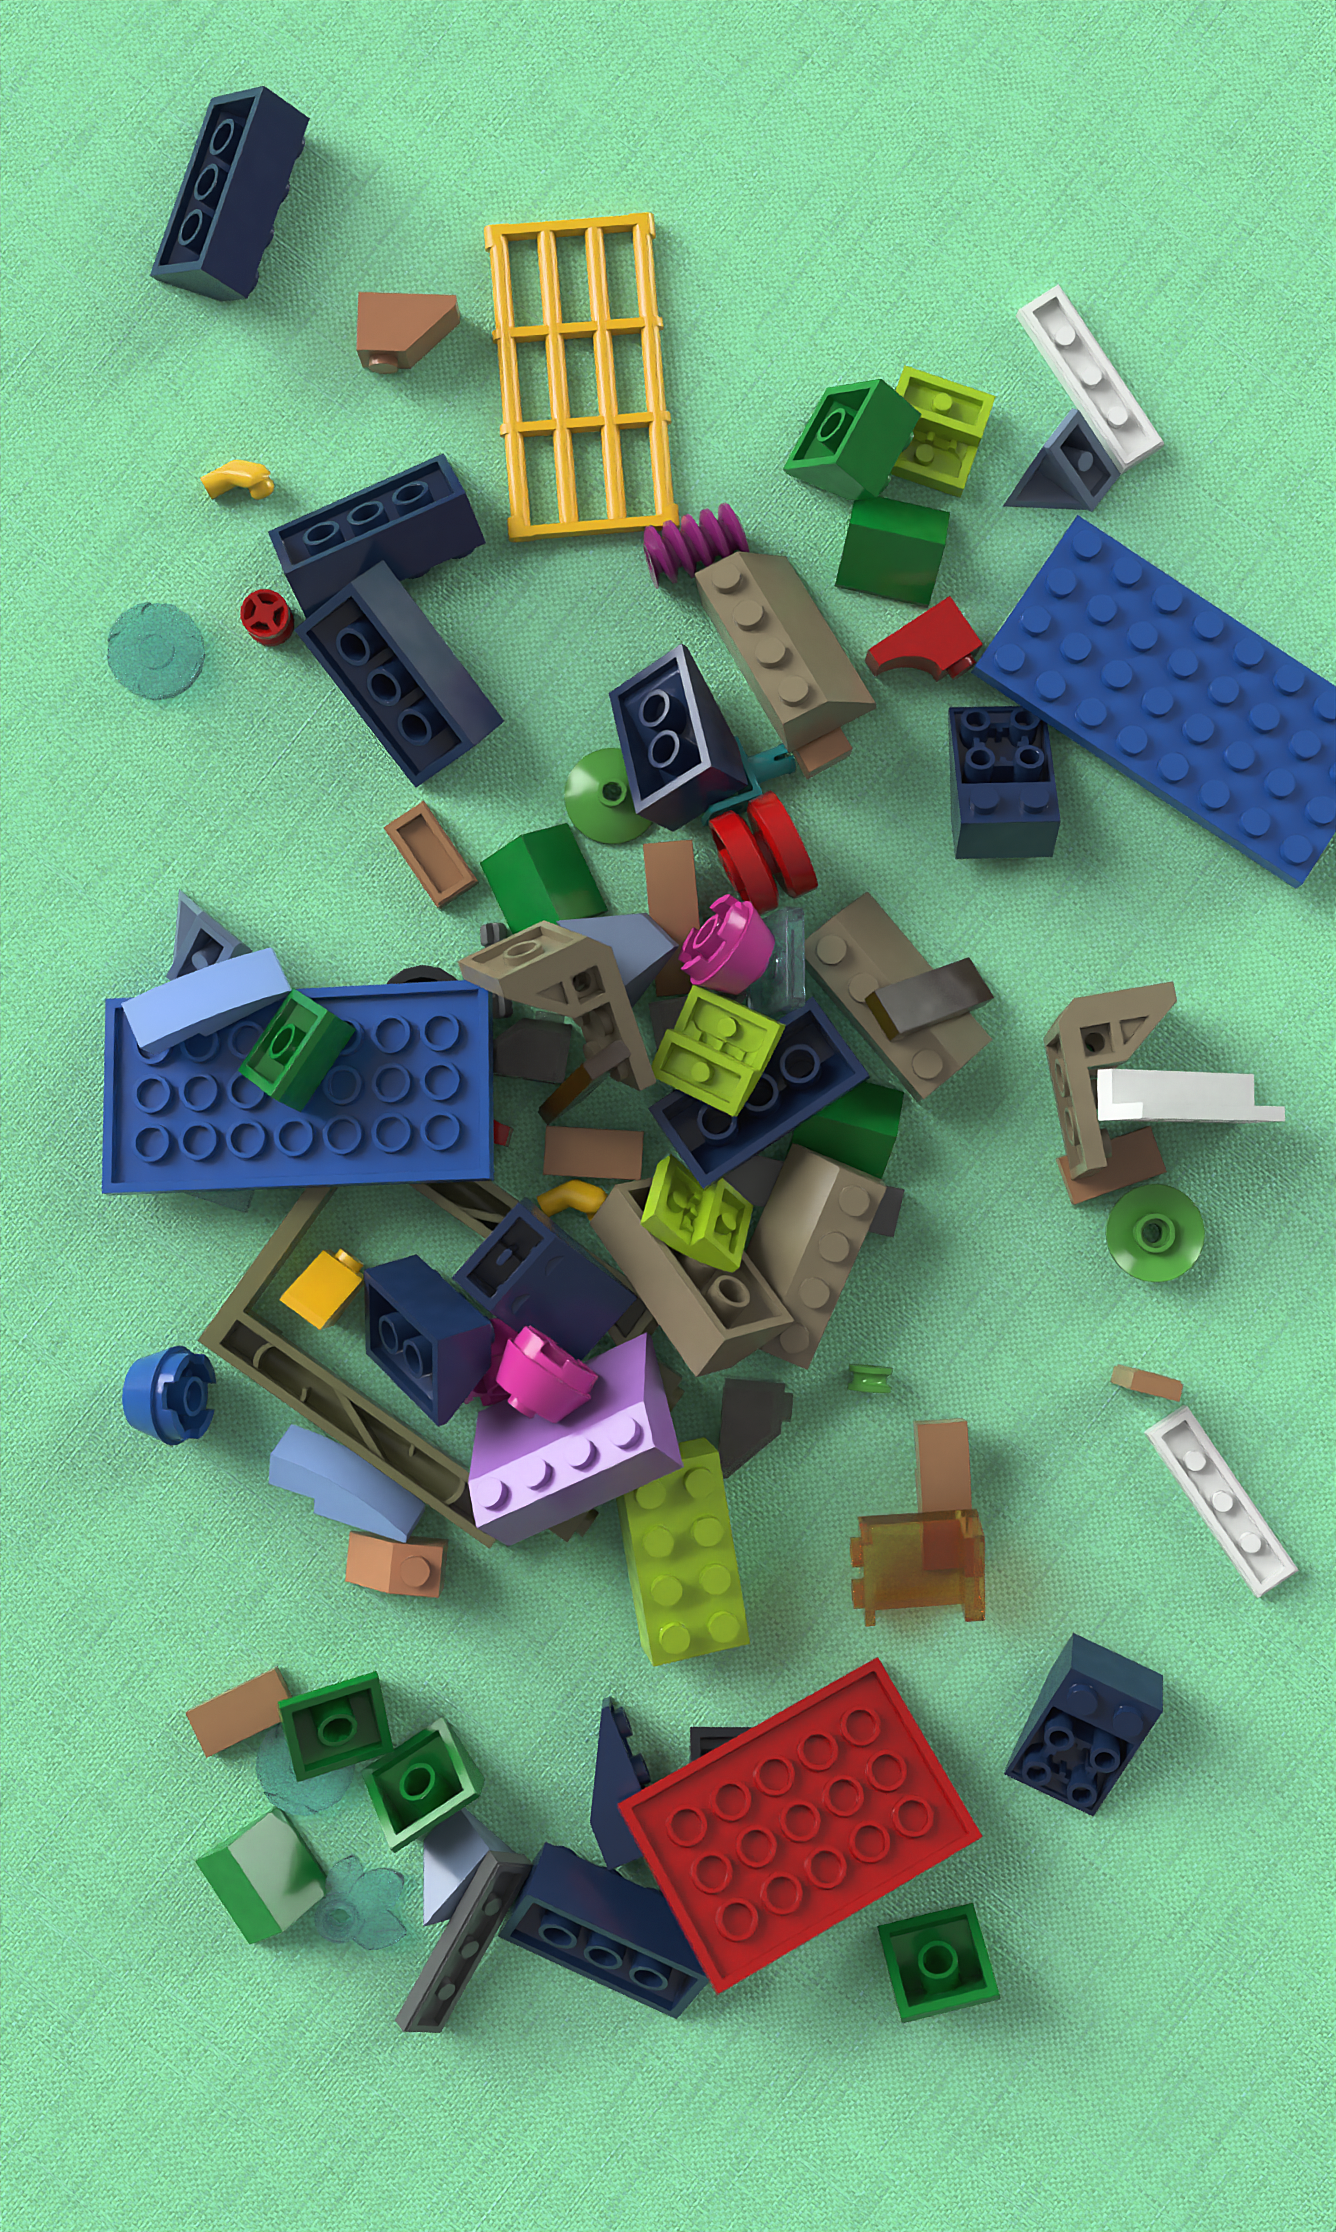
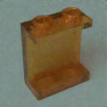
(919, 1562)

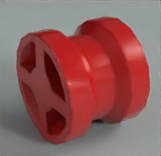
(260, 609)

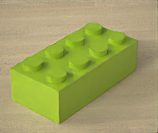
(683, 1560)

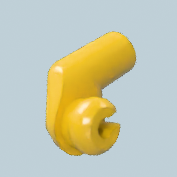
(240, 474)
(573, 1194)

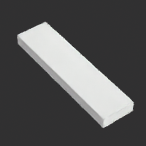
(1089, 379)
(1221, 1501)

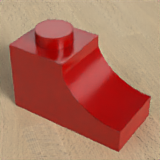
(933, 642)

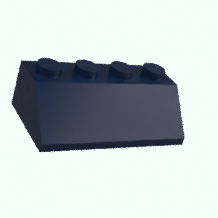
(231, 194)
(404, 520)
(399, 674)
(801, 1079)
(604, 1930)

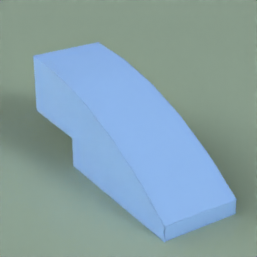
(206, 1000)
(343, 1485)

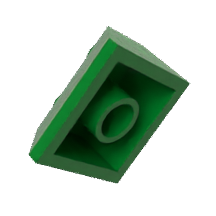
(854, 440)

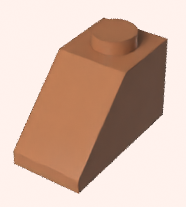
(402, 328)
(396, 1566)

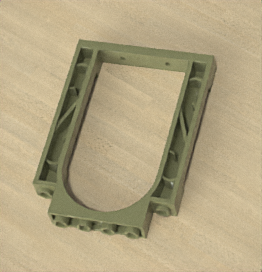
(345, 1411)

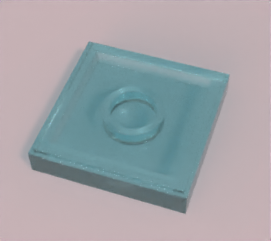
(783, 982)

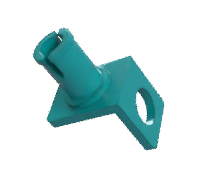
(758, 769)

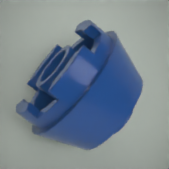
(169, 1395)

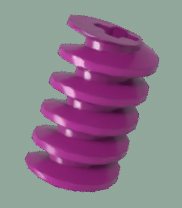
(693, 543)

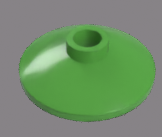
(588, 809)
(1179, 1233)

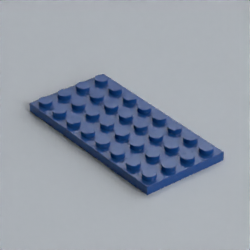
(1175, 698)
(393, 1109)

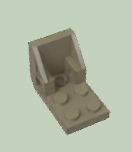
(569, 977)
(1114, 1028)

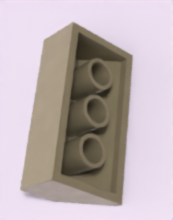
(782, 646)
(865, 952)
(811, 1242)
(703, 1310)

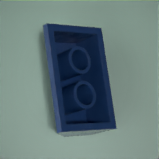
(425, 1335)

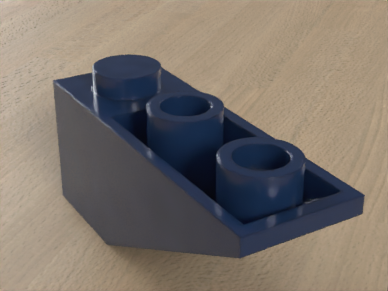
(616, 1779)

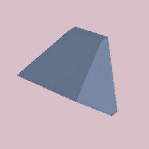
(1067, 471)
(200, 940)
(637, 945)
(451, 1861)

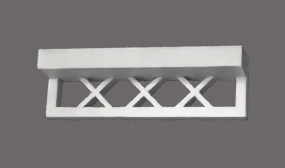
(1180, 1097)

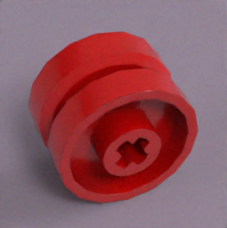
(768, 852)

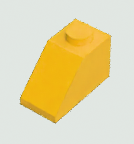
(326, 1288)

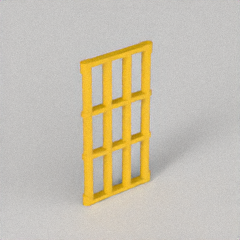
(554, 333)

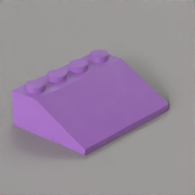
(543, 1472)

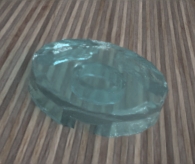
(155, 651)
(280, 1784)

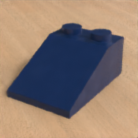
(675, 742)

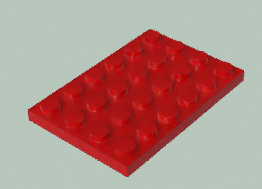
(797, 1824)

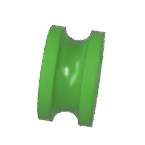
(869, 1378)

